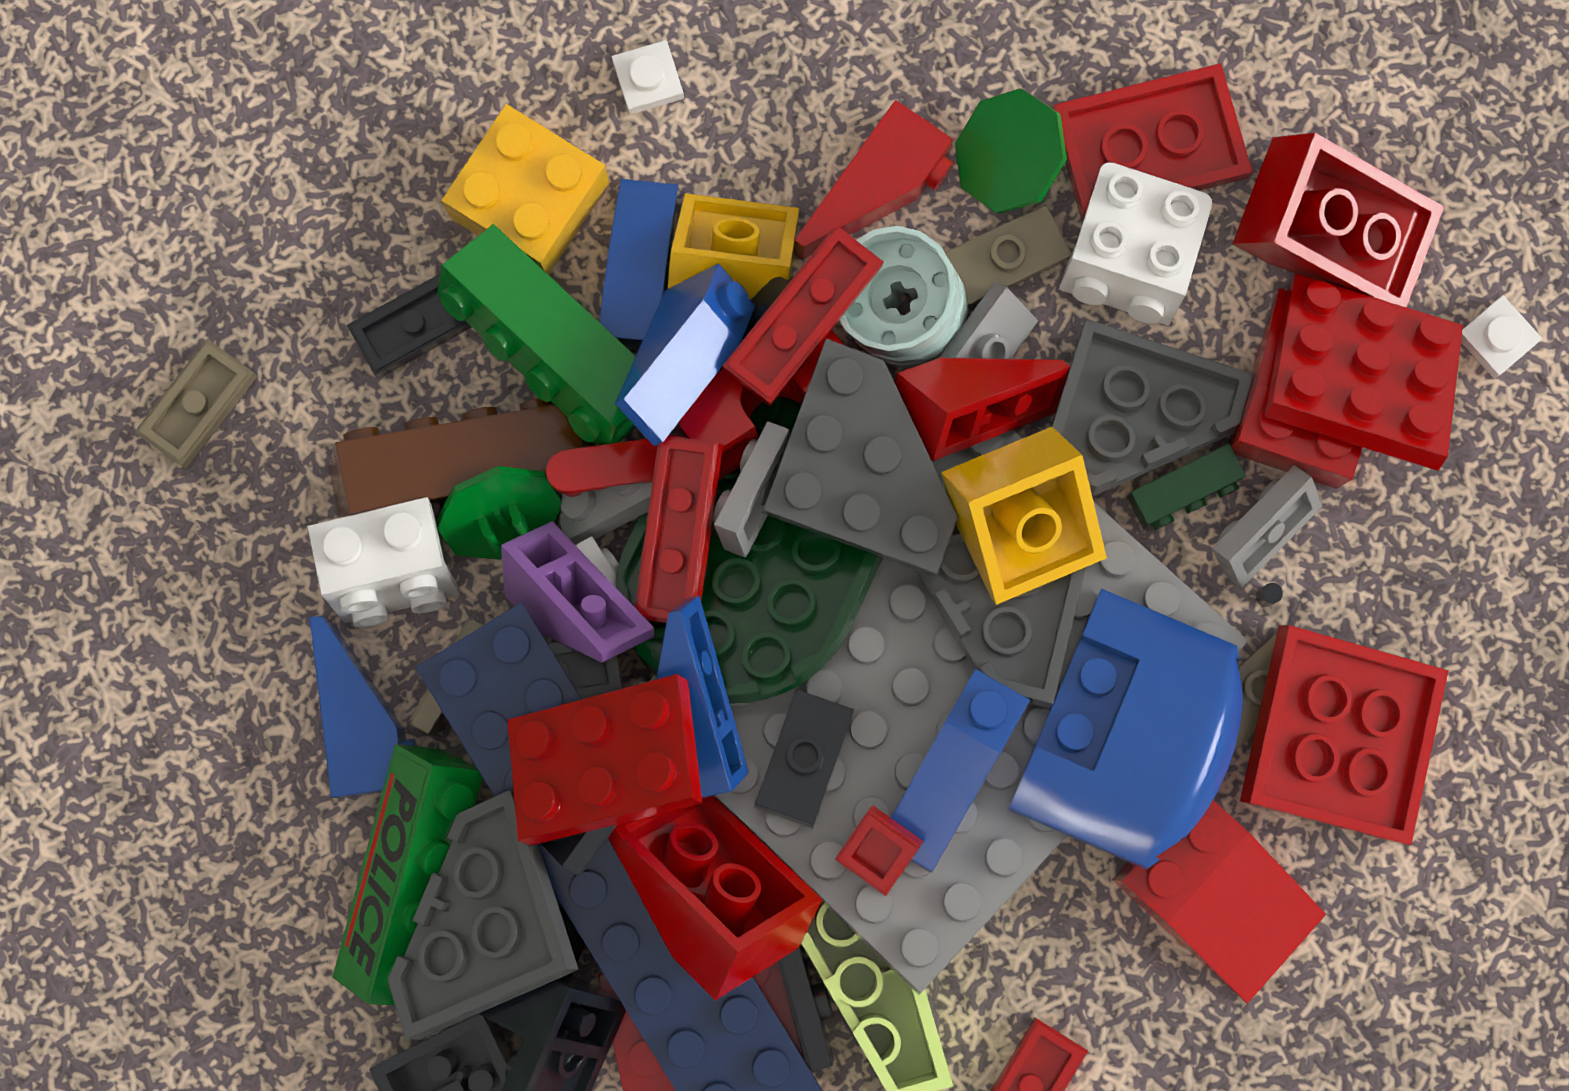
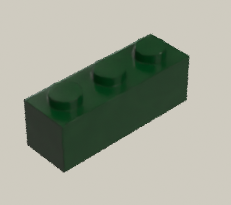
(1187, 488)

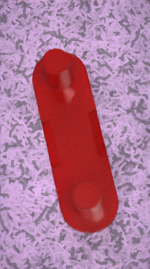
(602, 466)

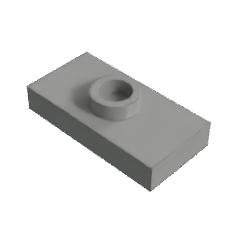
(993, 328)

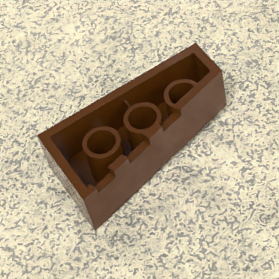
(432, 457)

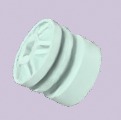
(938, 307)

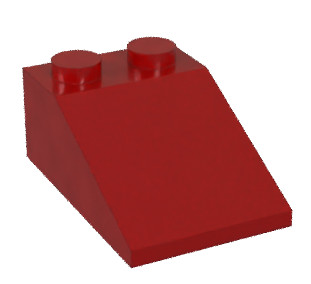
(1337, 219)
(1281, 444)
(715, 893)
(1225, 901)

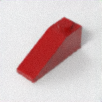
(882, 177)
(978, 398)

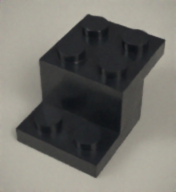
(564, 1030)

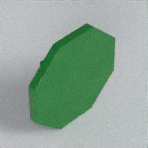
(1010, 151)
(496, 510)

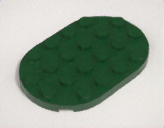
(778, 608)

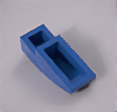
(638, 258)

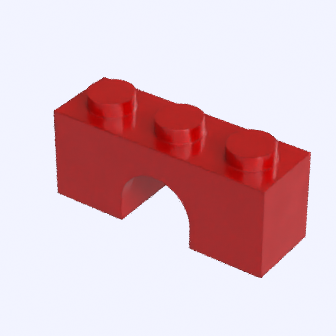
(726, 407)

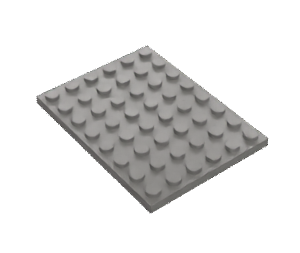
(902, 680)

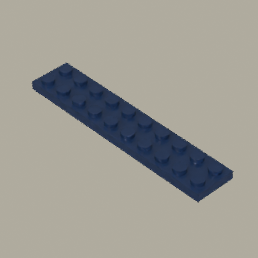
(697, 1041)

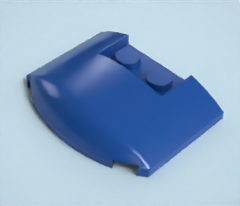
(1135, 733)

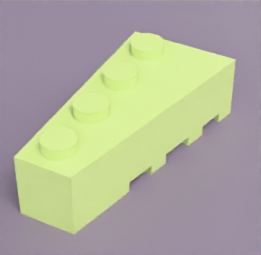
(879, 1006)

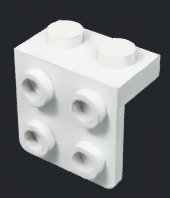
(1137, 244)
(382, 563)

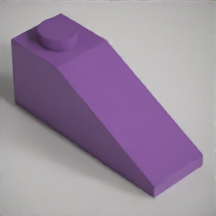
(570, 595)

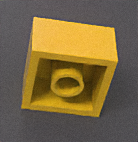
(527, 187)

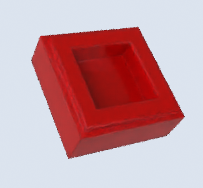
(879, 850)

